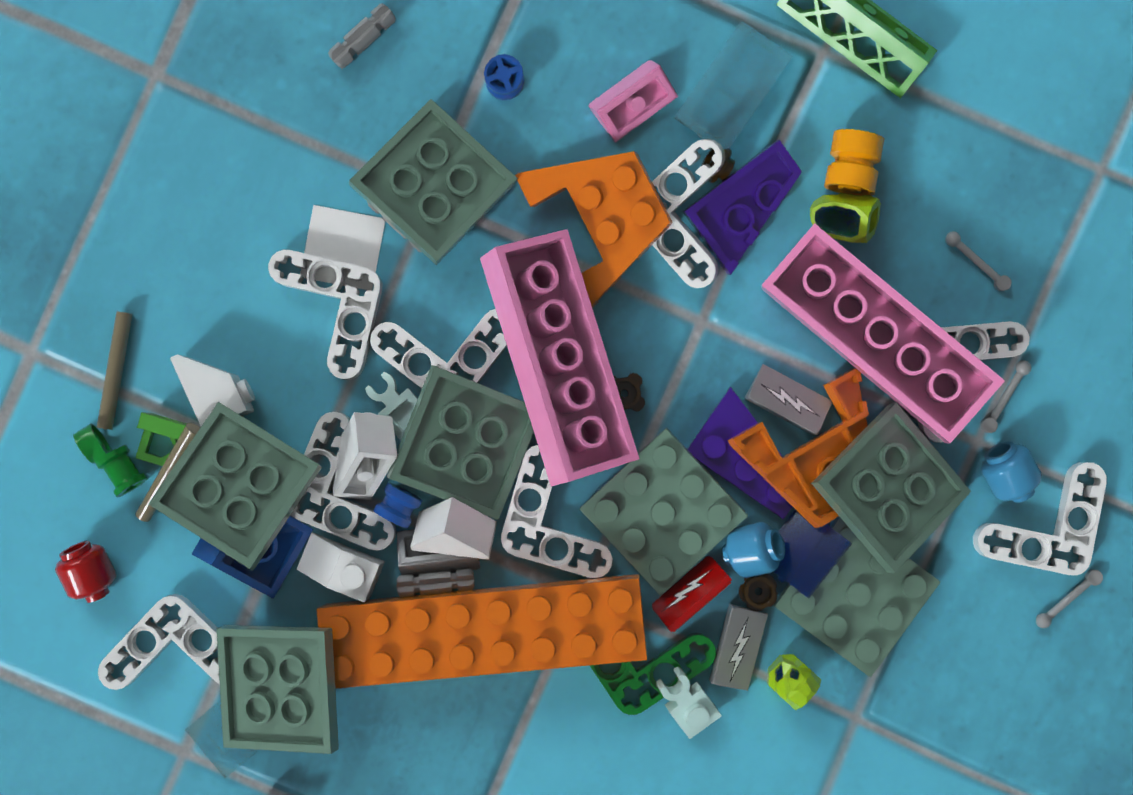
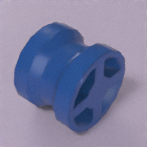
(501, 69)
(397, 505)

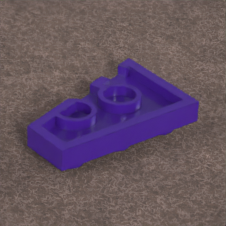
(740, 205)
(715, 452)

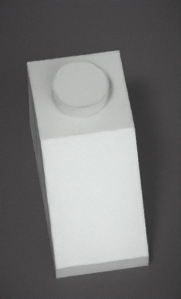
(210, 385)
(364, 455)
(340, 567)

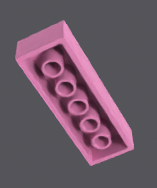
(882, 334)
(559, 357)

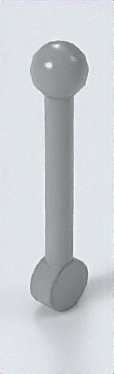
(1001, 283)
(990, 423)
(1092, 577)

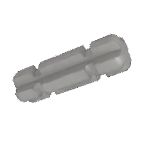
(362, 35)
(435, 582)

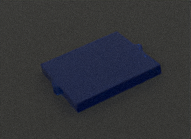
(808, 553)

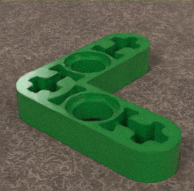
(629, 676)

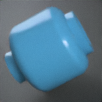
(1011, 472)
(754, 549)

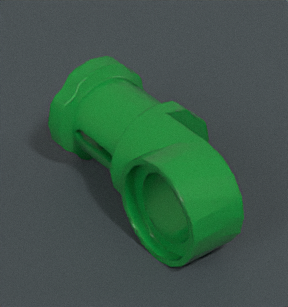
(114, 462)

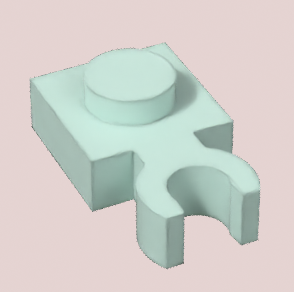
(397, 405)
(688, 704)

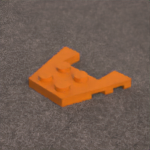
(615, 205)
(798, 469)

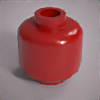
(85, 571)

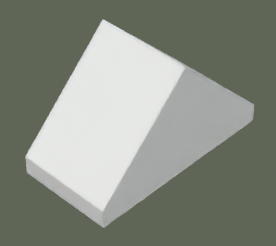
(454, 530)

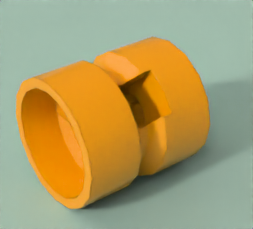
(855, 155)

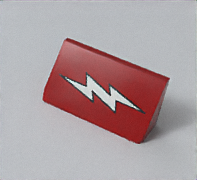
(691, 593)

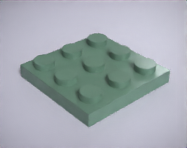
(433, 181)
(463, 442)
(235, 486)
(891, 487)
(663, 511)
(859, 605)
(277, 688)

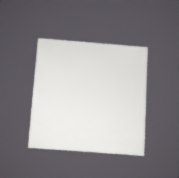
(344, 238)

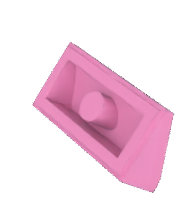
(633, 100)

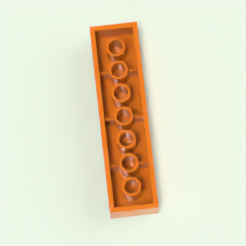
(486, 631)

